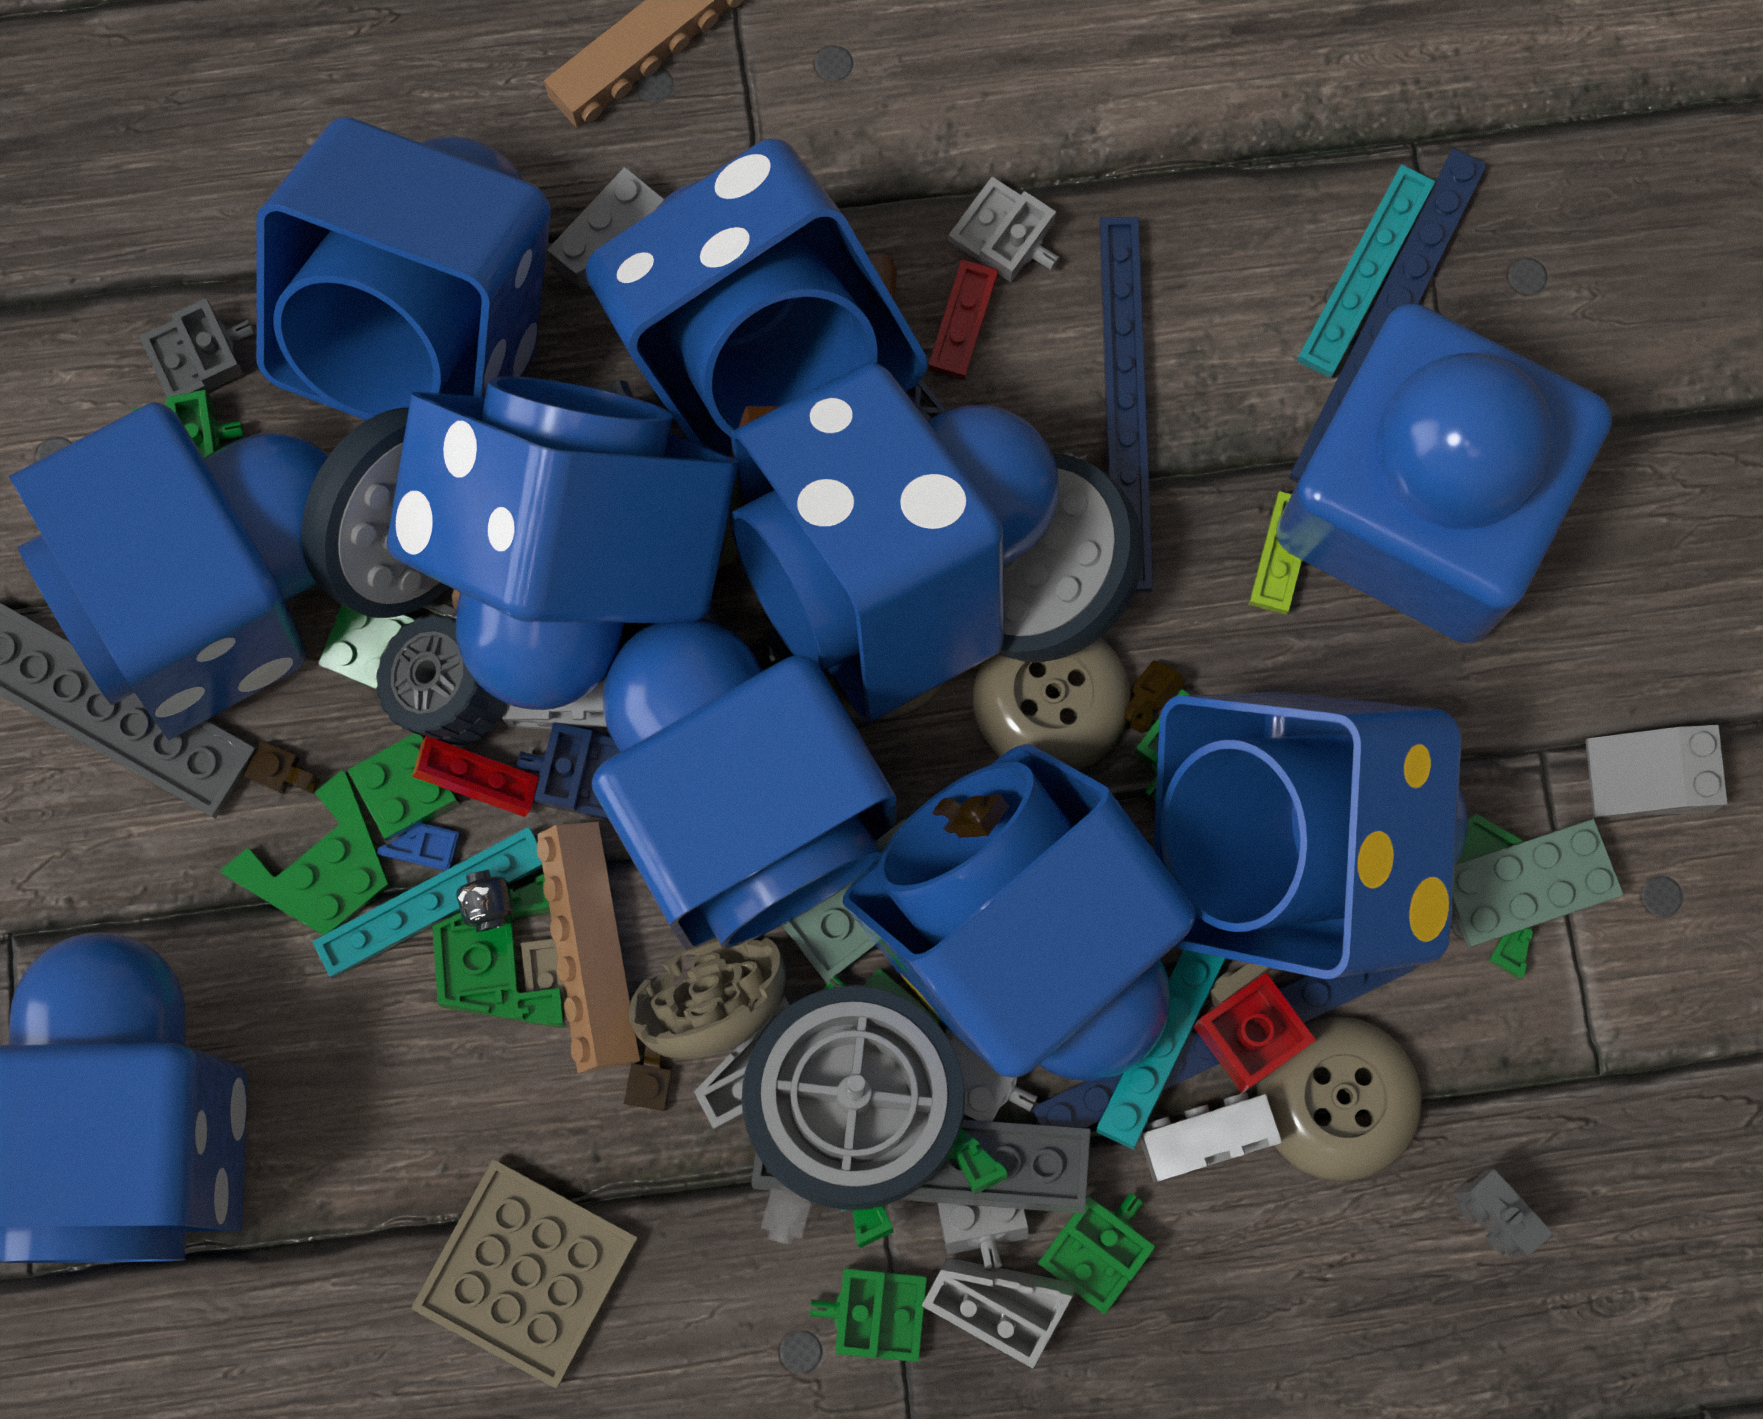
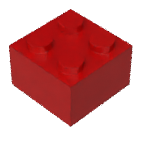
(1254, 1032)

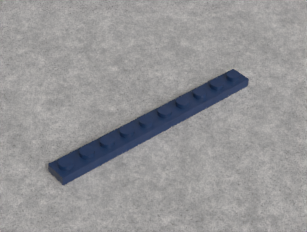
(1407, 278)
(1125, 372)
(1307, 996)

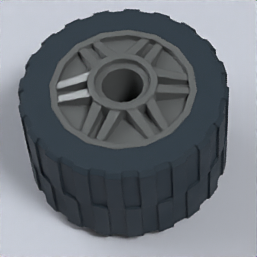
(429, 687)

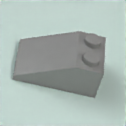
(1657, 772)

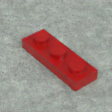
(962, 319)
(475, 776)

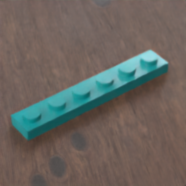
(1365, 271)
(422, 905)
(1143, 1084)

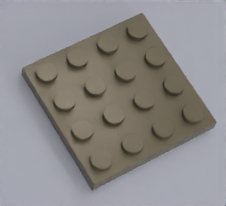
(524, 1273)

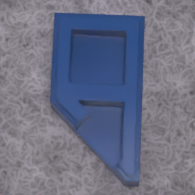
(424, 847)

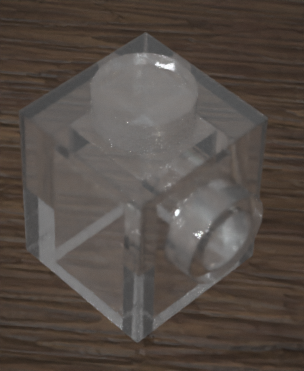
(786, 1216)

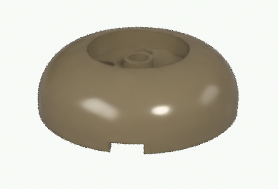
(1098, 704)
(715, 1005)
(1342, 1147)

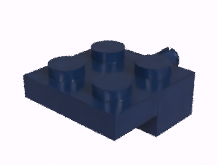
(568, 769)

